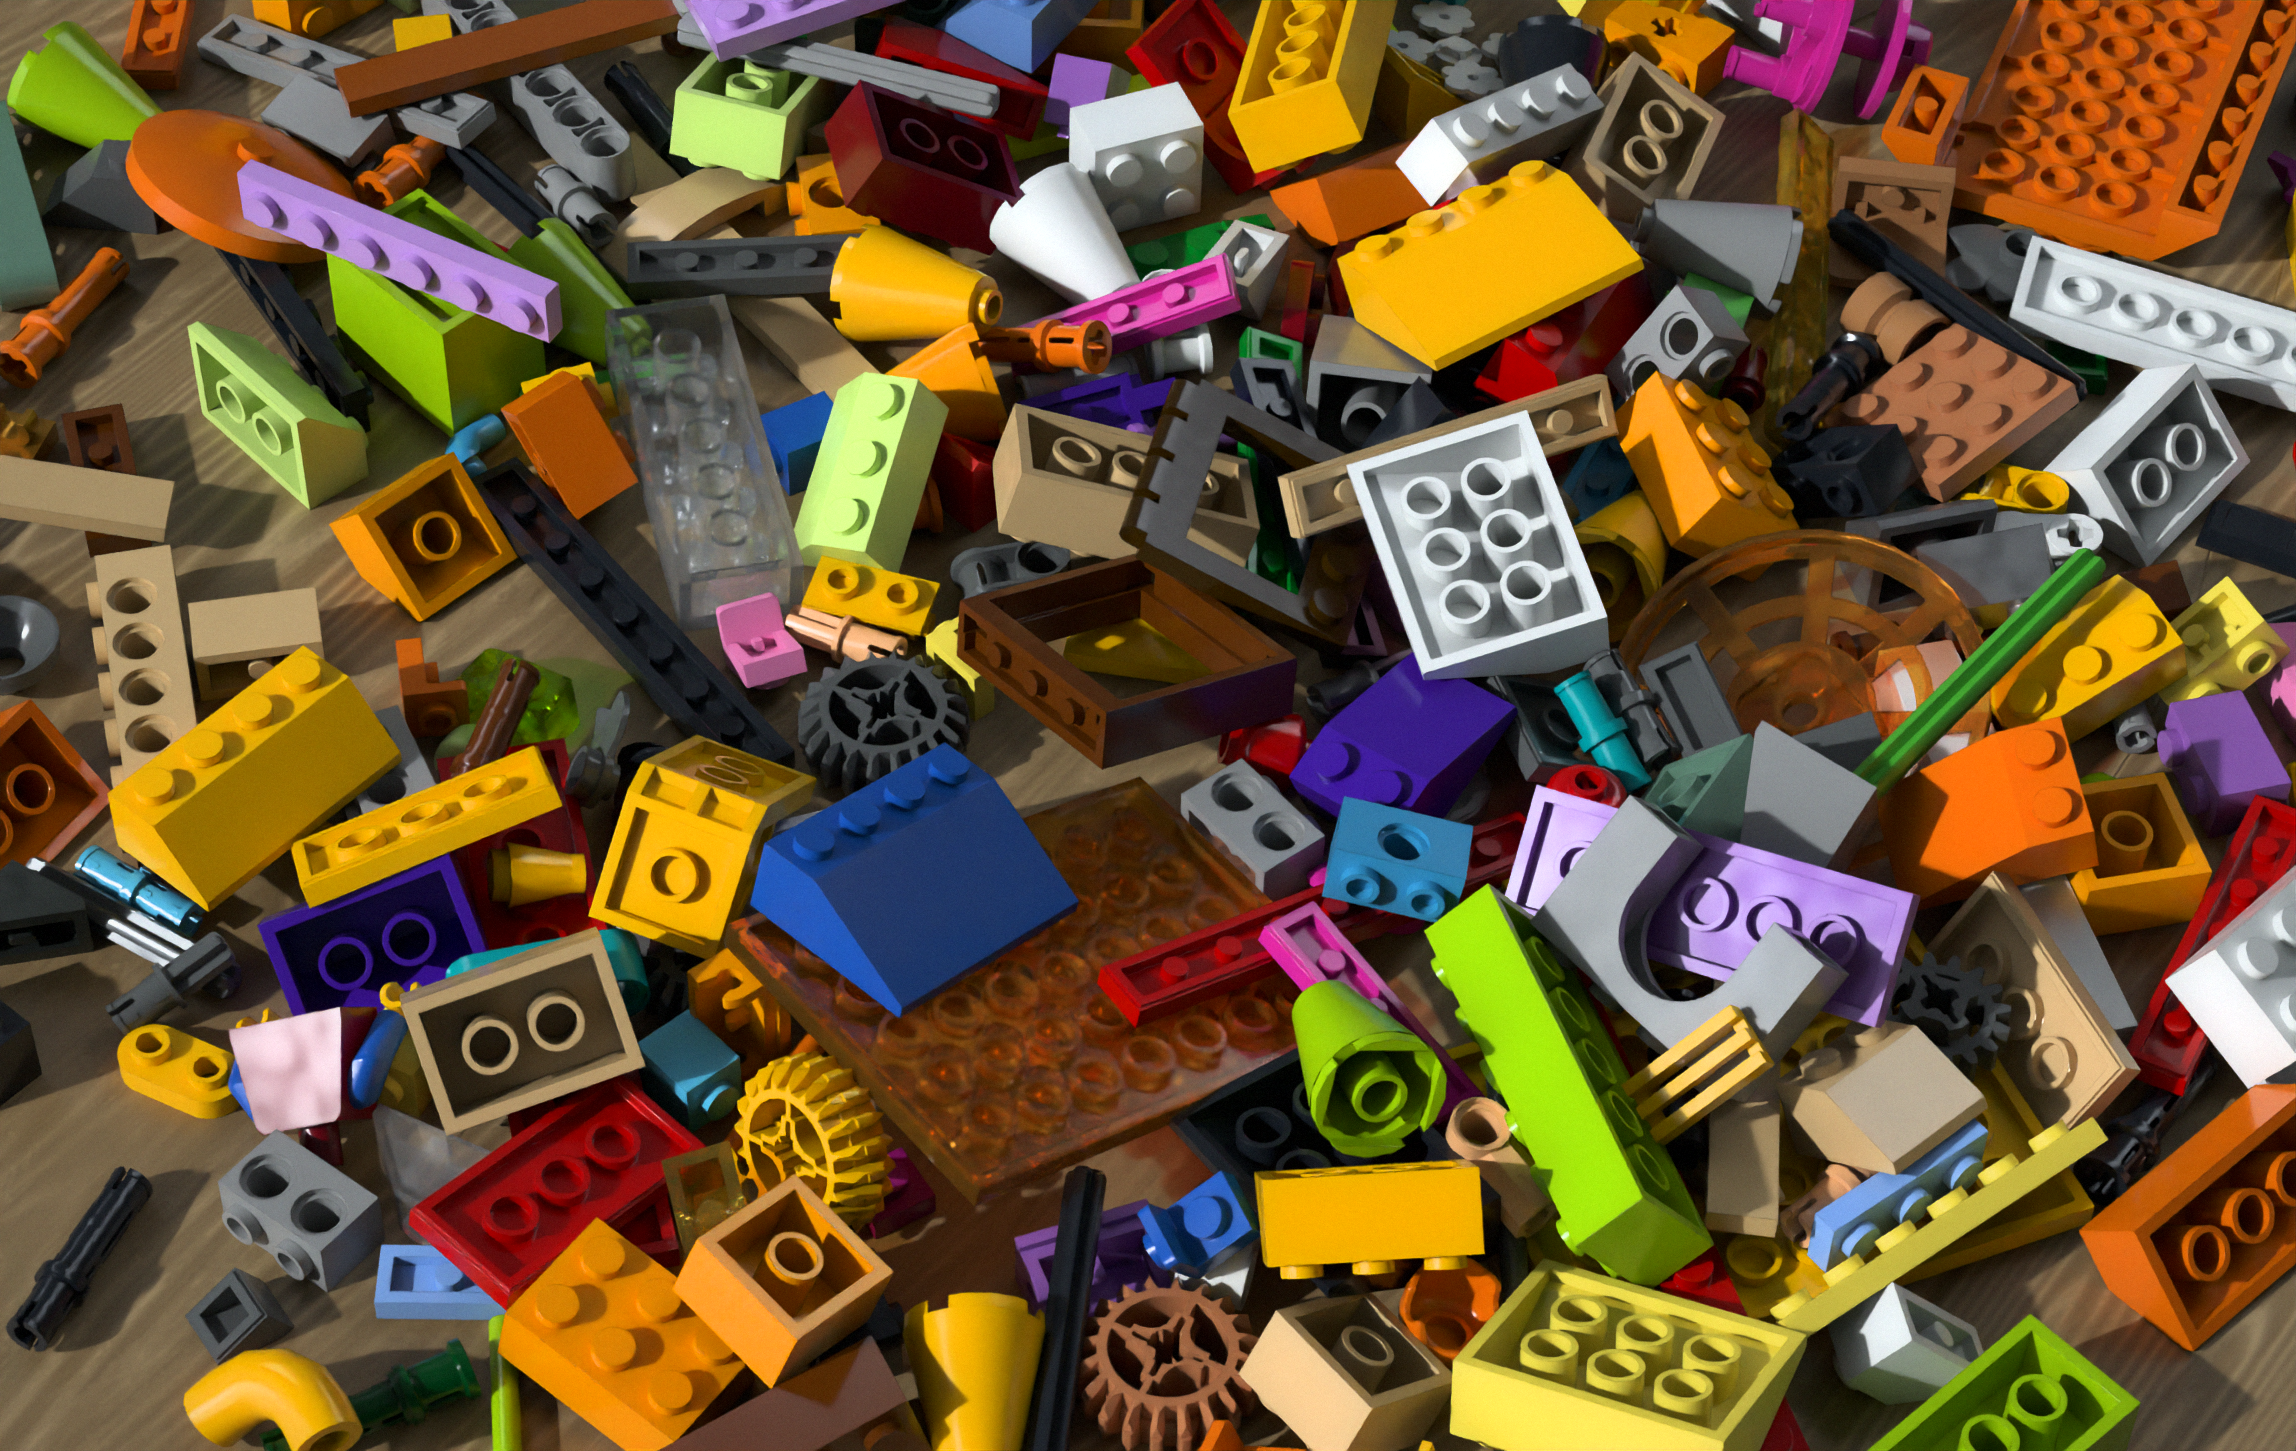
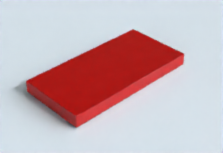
(549, 1182)

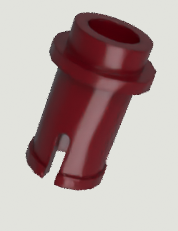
(1745, 381)

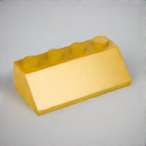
(252, 779)

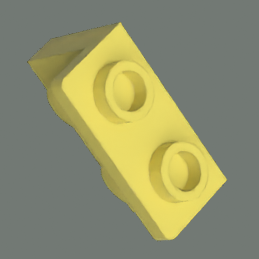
(2223, 644)

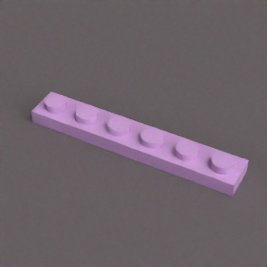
(400, 251)

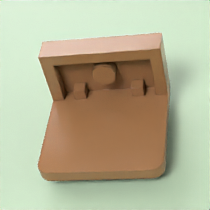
(1899, 200)

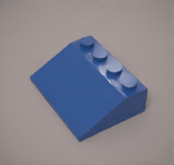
(913, 880)

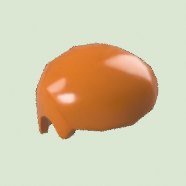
(1449, 1307)

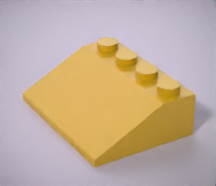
(1485, 265)

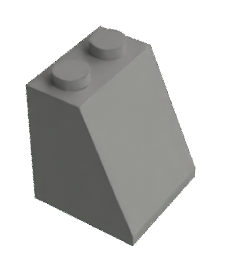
(1356, 381)
(1805, 803)

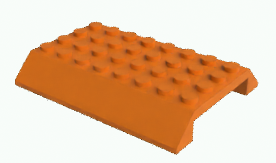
(2105, 117)

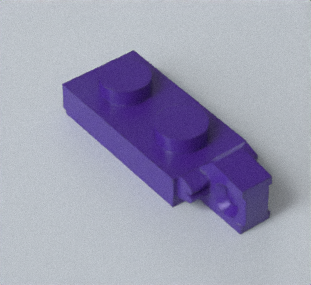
(1108, 401)

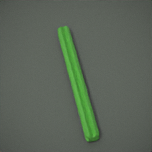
(1981, 671)

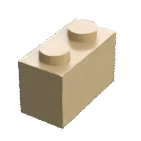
(249, 635)

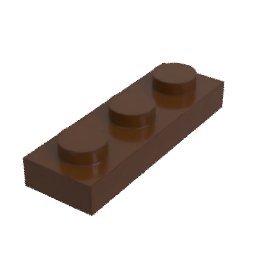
(102, 442)

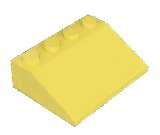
(1618, 1369)

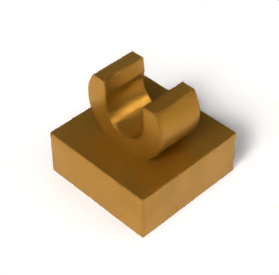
(26, 434)

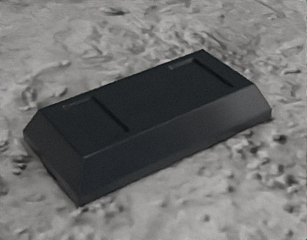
(2250, 537)

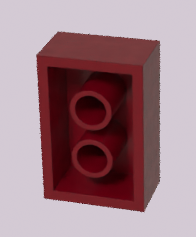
(921, 166)

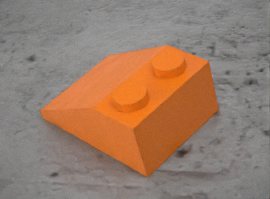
(1989, 808)

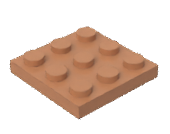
(1960, 407)

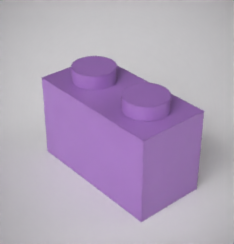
(2220, 759)

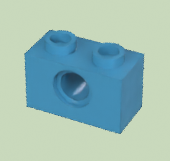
(1397, 860)

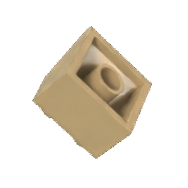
(1876, 1098)

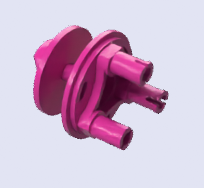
(1815, 45)

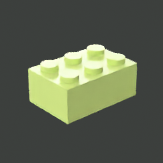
(747, 116)

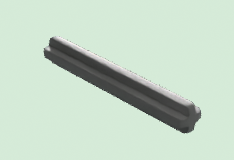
(133, 928)

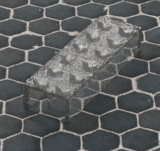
(701, 458)

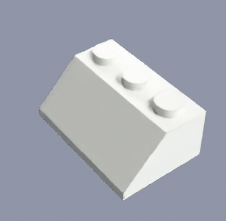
(2151, 461)

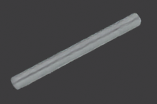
(850, 66)

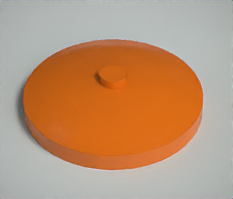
(188, 171)

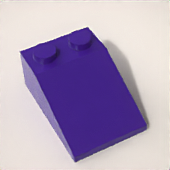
(1403, 745)

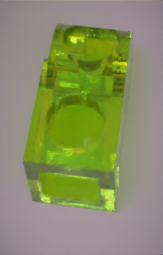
(551, 710)

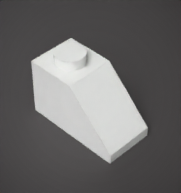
(1901, 1346)

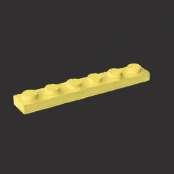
(1952, 1218)

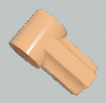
(1500, 1163)

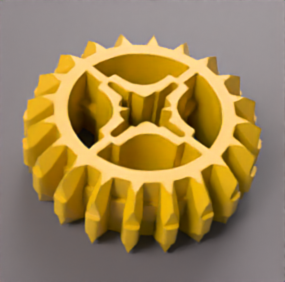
(818, 1124)

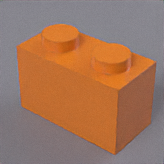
(571, 442)

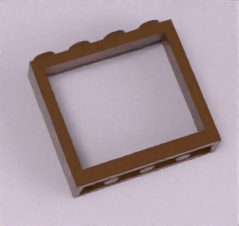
(1007, 636)

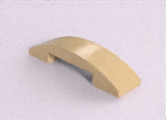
(694, 208)

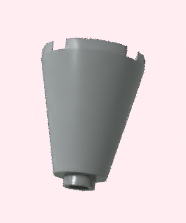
(1726, 242)

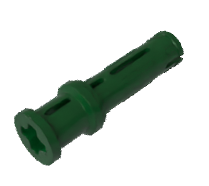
(406, 1394)

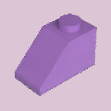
(1080, 82)

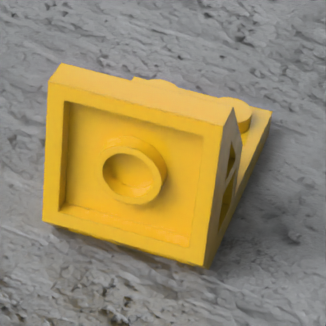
(693, 842)

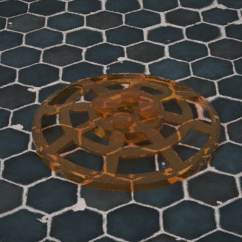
(1811, 668)

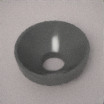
(30, 635)

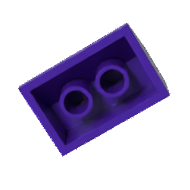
(379, 934)

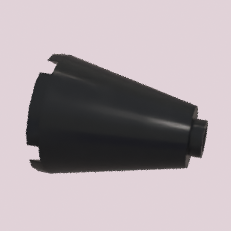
(1549, 43)

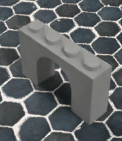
(1602, 923)

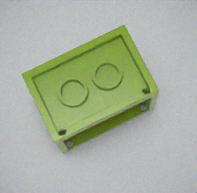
(427, 349)

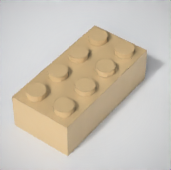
(1074, 480)

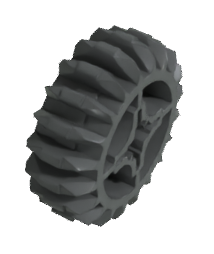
(878, 718)

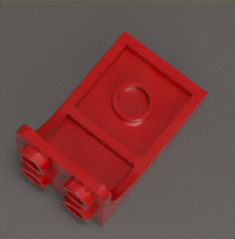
(1205, 56)

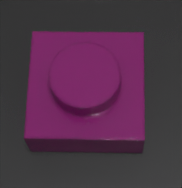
(909, 1200)

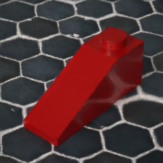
(933, 49)

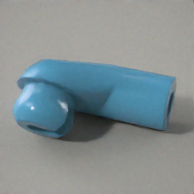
(475, 440)

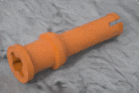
(401, 172)
(48, 331)
(1050, 345)

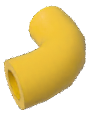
(274, 1387)

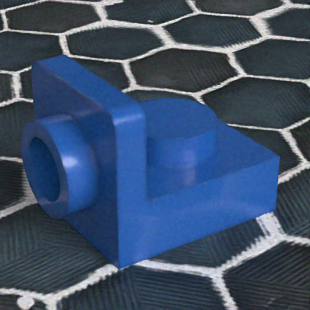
(1200, 1227)

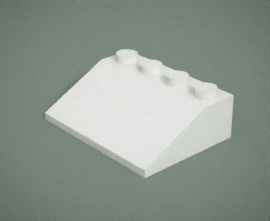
(1481, 553)

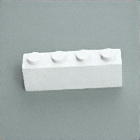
(1499, 132)

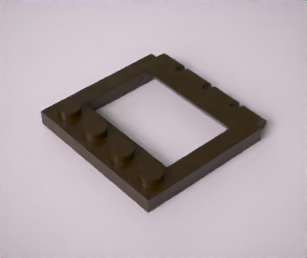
(1169, 495)

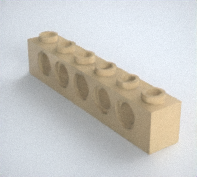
(145, 656)

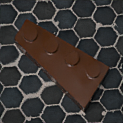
(832, 1406)

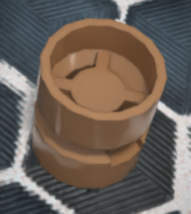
(1892, 317)

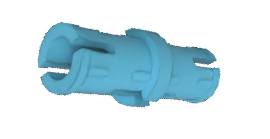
(139, 889)

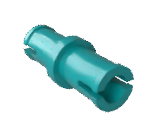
(1601, 731)

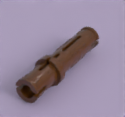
(499, 717)

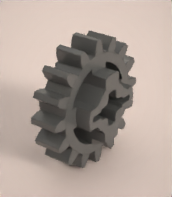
(1947, 1006)

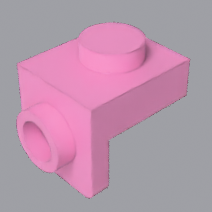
(757, 642)

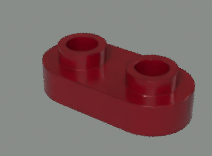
(1303, 293)

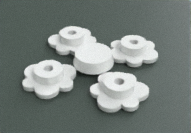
(1452, 54)

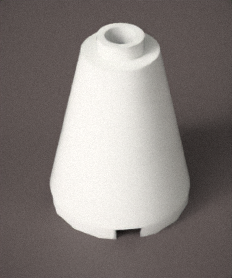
(1064, 236)

